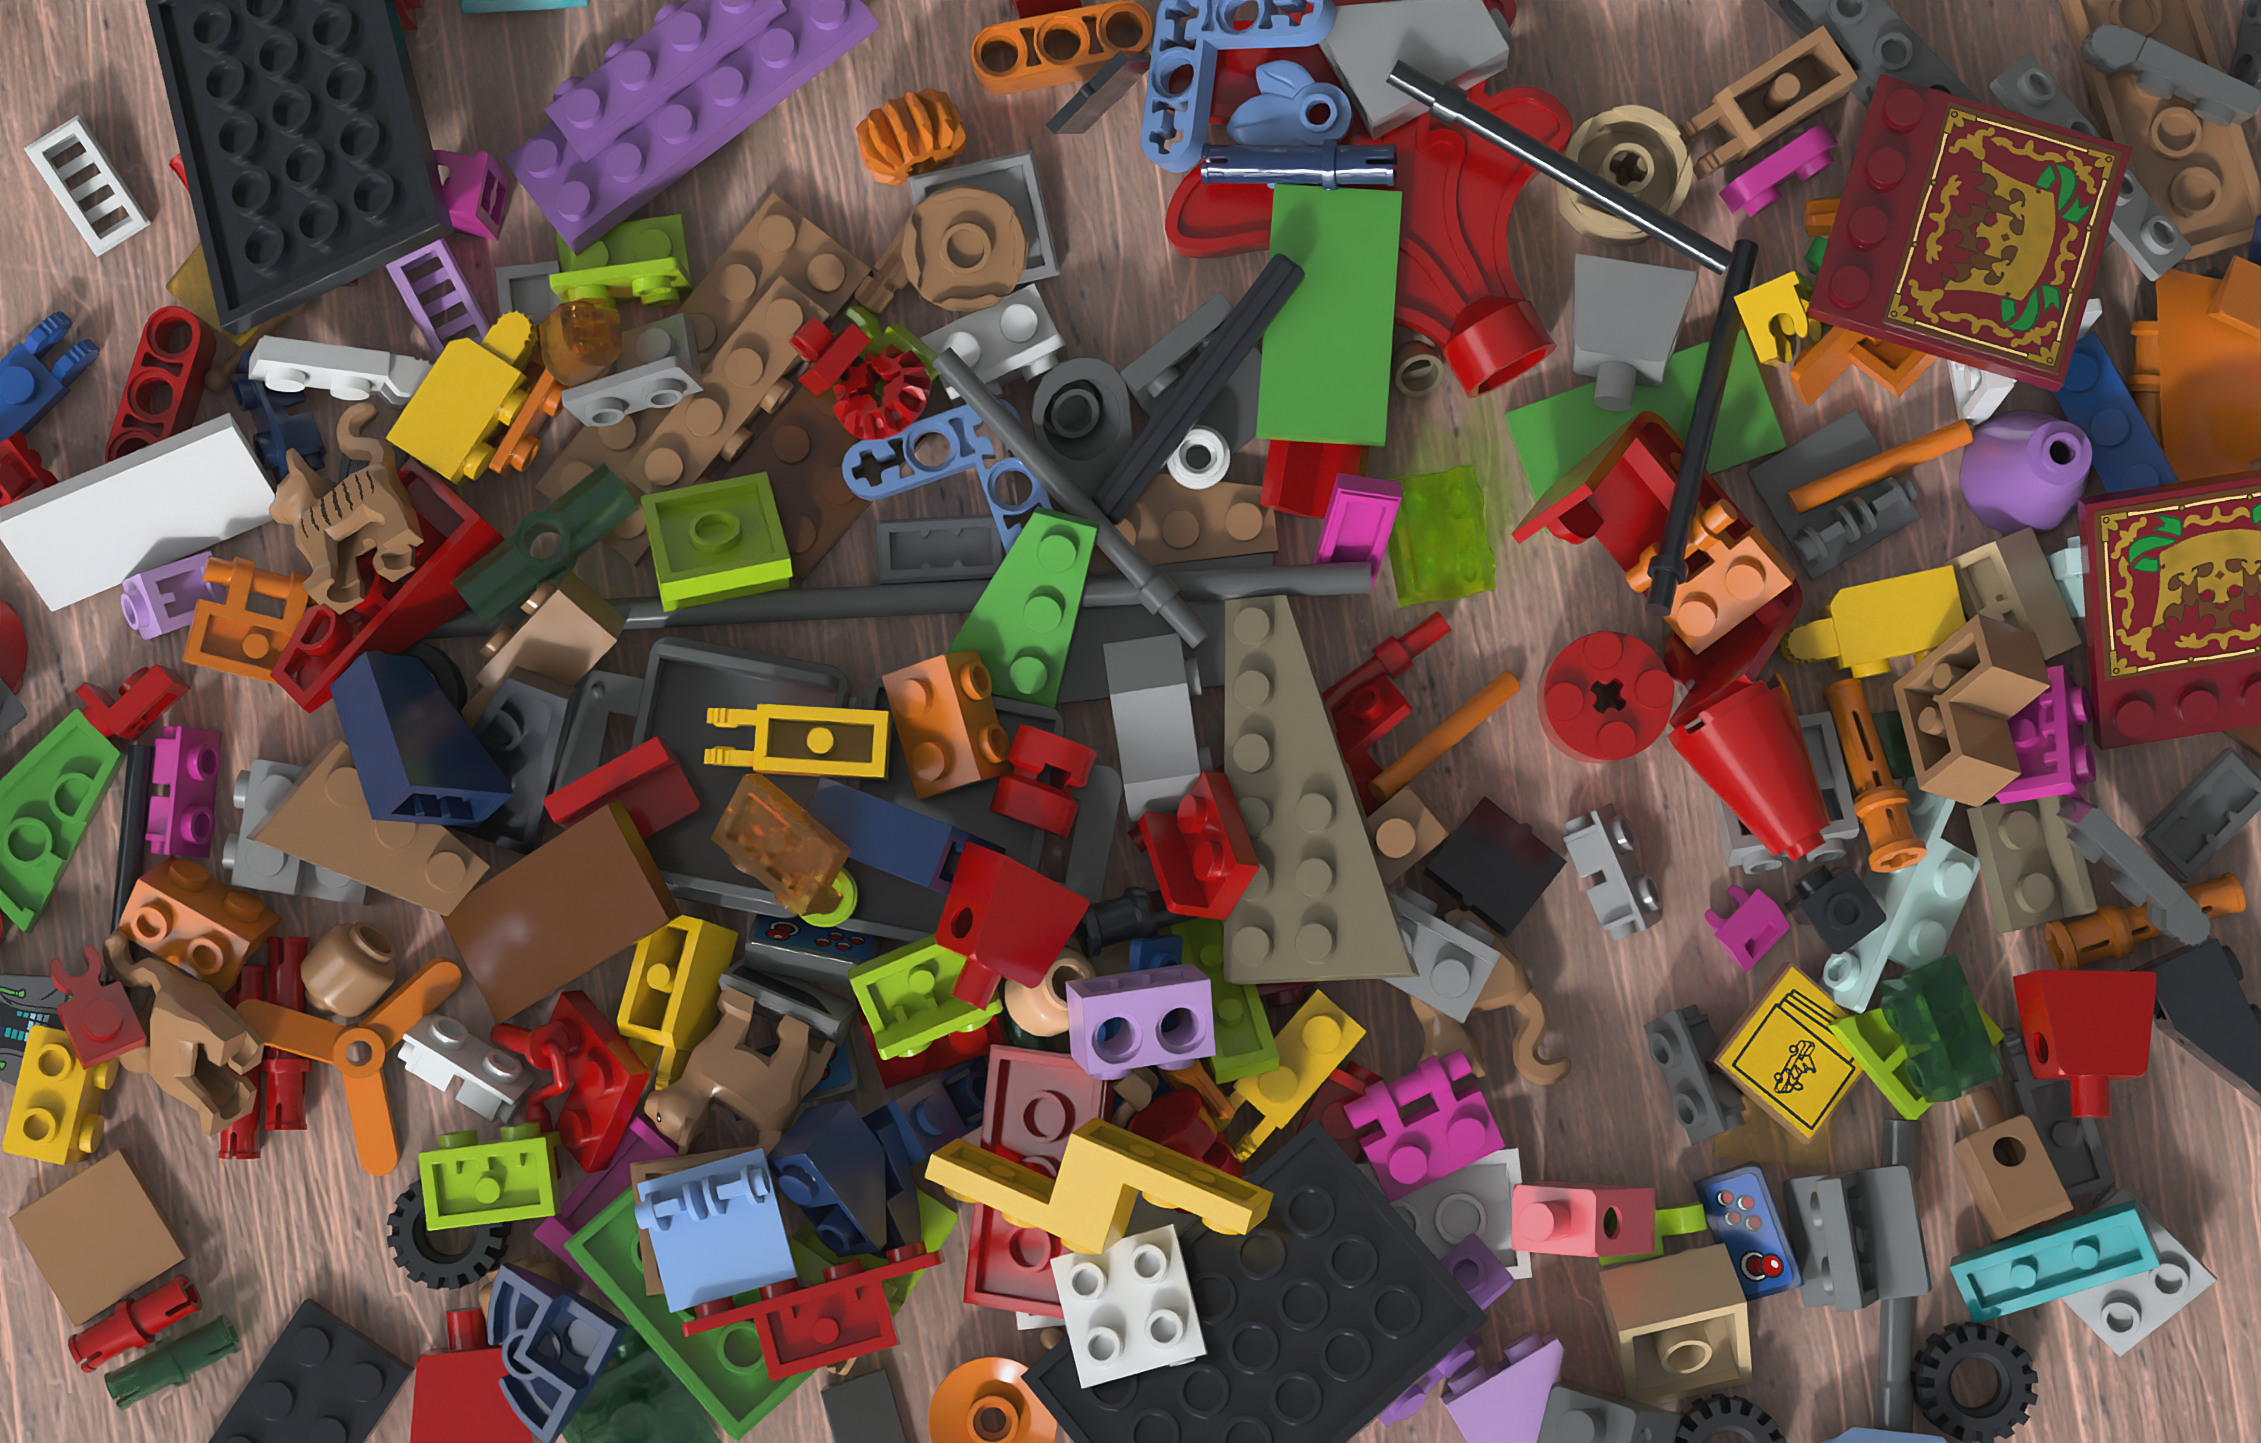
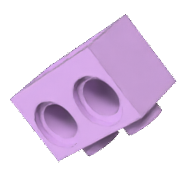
(1141, 1002)

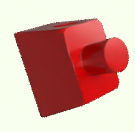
(1004, 923)
(2087, 1030)
(460, 1391)

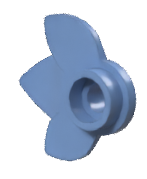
(1284, 108)

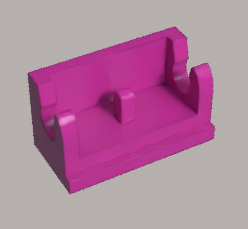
(474, 192)

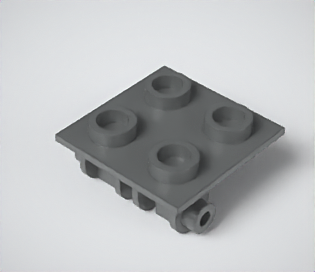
(1847, 524)

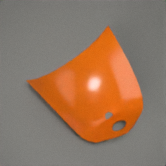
(2205, 382)

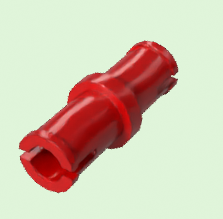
(135, 1323)

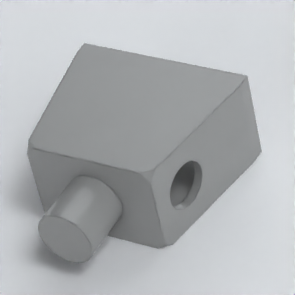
(1626, 324)

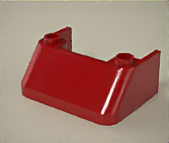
(1624, 501)

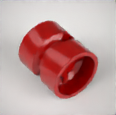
(1035, 803)
(1187, 1126)

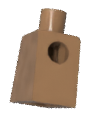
(1406, 830)
(2010, 1195)

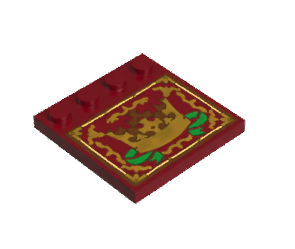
(1969, 232)
(2173, 608)

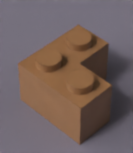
(1960, 706)

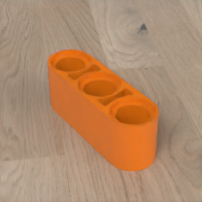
(1031, 35)

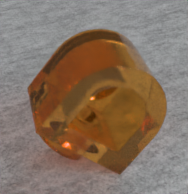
(580, 342)

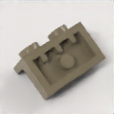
(2030, 864)

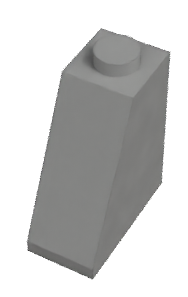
(1433, 36)

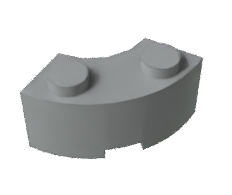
(1155, 721)

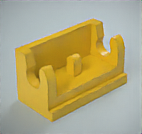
(1775, 311)

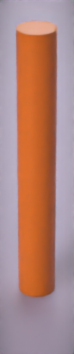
(1879, 467)
(1444, 737)

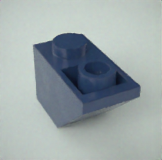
(938, 1109)
(835, 1176)

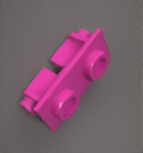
(190, 764)

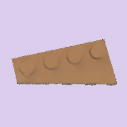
(1185, 523)

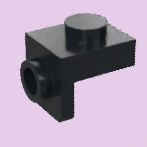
(1835, 906)

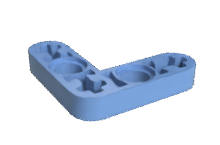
(1210, 33)
(965, 453)

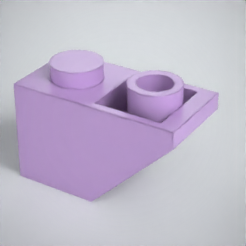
(1509, 1397)

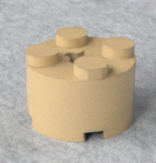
(1646, 146)

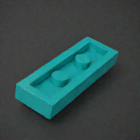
(2056, 1261)

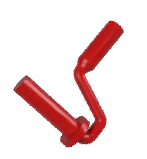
(545, 1049)

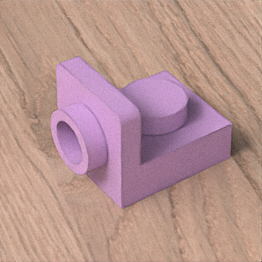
(167, 596)

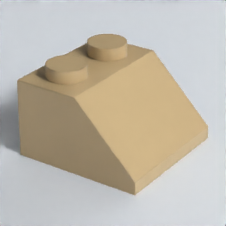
(1677, 1325)

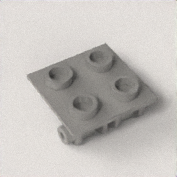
(2137, 1305)

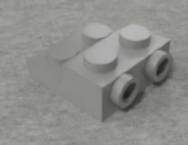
(1745, 849)
(270, 869)

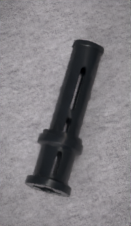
(1125, 919)

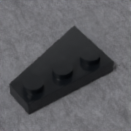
(525, 738)

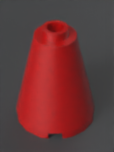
(1759, 766)

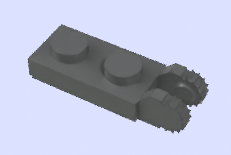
(2169, 72)
(2137, 873)
(2069, 1142)

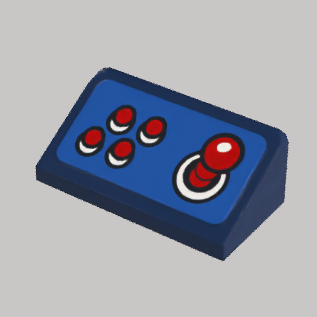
(1748, 1222)

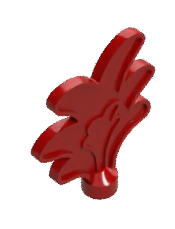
(1453, 219)

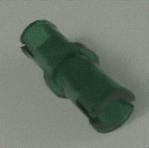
(172, 1362)

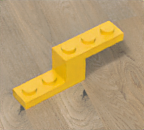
(1098, 1187)

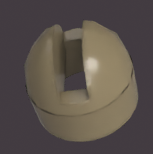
(1416, 368)

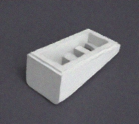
(61, 139)

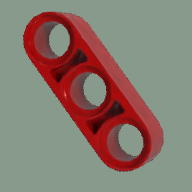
(157, 367)

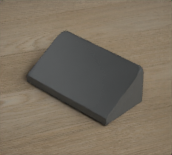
(863, 1409)

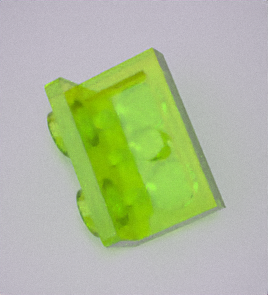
(1440, 539)

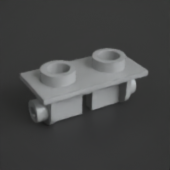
(1627, 891)

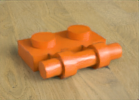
(1727, 587)
(240, 640)

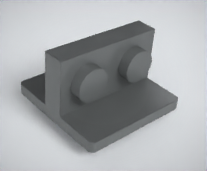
(1857, 1236)

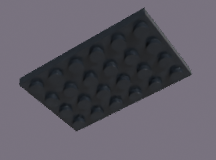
(297, 145)
(1302, 1320)

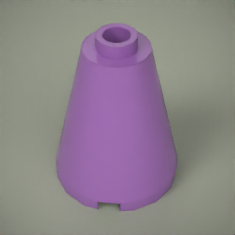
(2025, 471)

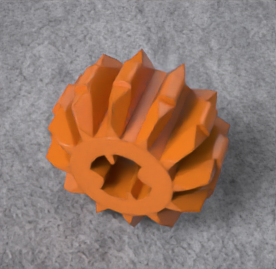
(911, 136)

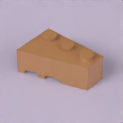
(330, 826)

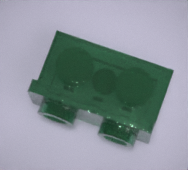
(1939, 1029)

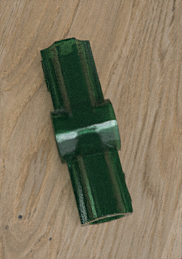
(581, 519)

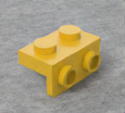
(56, 1101)

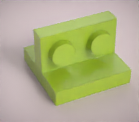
(716, 541)

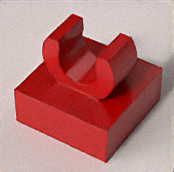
(827, 352)

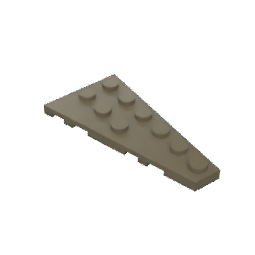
(1319, 891)

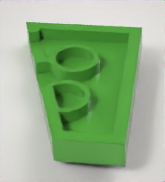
(1032, 608)
(47, 811)

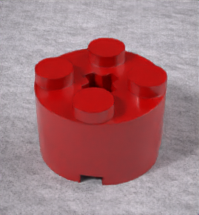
(1641, 694)

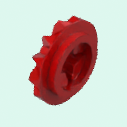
(903, 397)

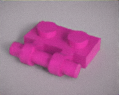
(1432, 1140)

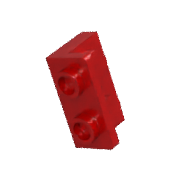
(1201, 851)

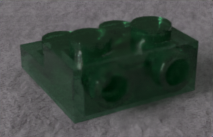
(640, 1402)

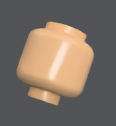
(1044, 1008)

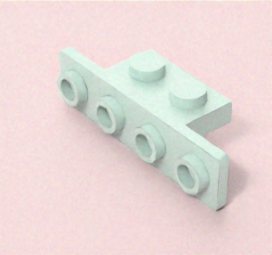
(1918, 904)

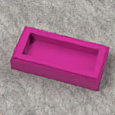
(1358, 521)

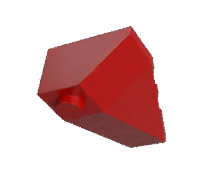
(395, 611)

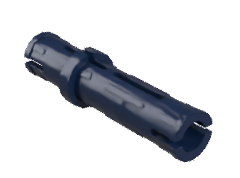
(1300, 164)

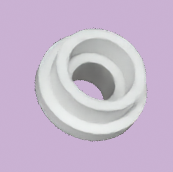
(1219, 453)

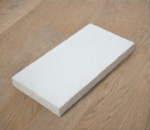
(138, 512)

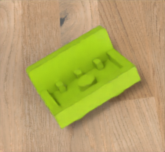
(910, 998)

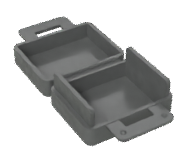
(696, 675)

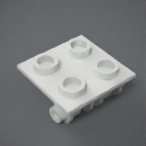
(1129, 1307)

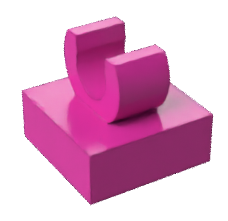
(1750, 929)

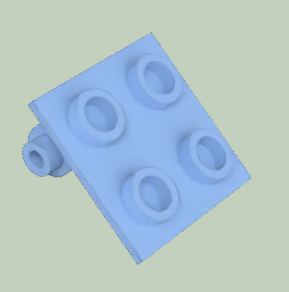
(716, 1229)

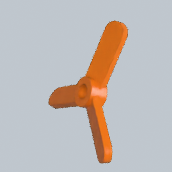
(365, 1078)

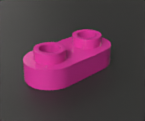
(1802, 157)

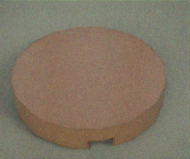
(950, 262)

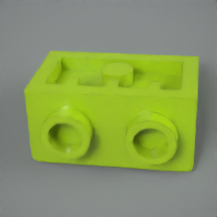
(490, 1179)

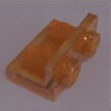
(781, 846)

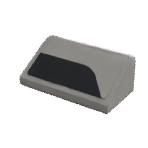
(779, 995)

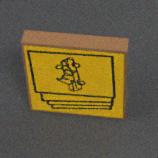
(1788, 1055)

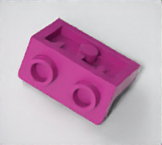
(2051, 743)

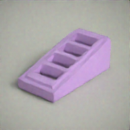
(423, 313)

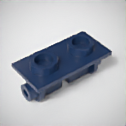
(275, 429)

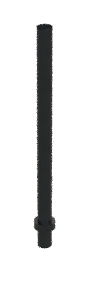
(1668, 567)

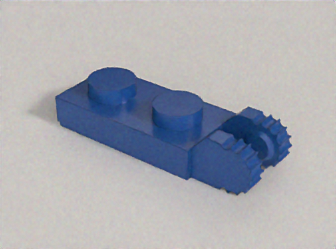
(29, 385)

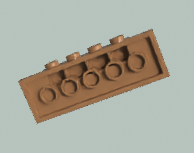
(742, 317)

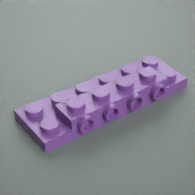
(674, 103)

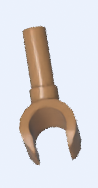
(1137, 1094)

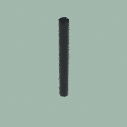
(132, 835)

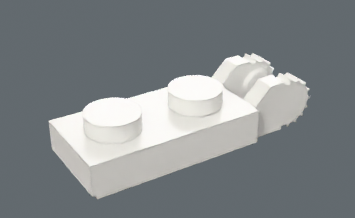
(344, 370)

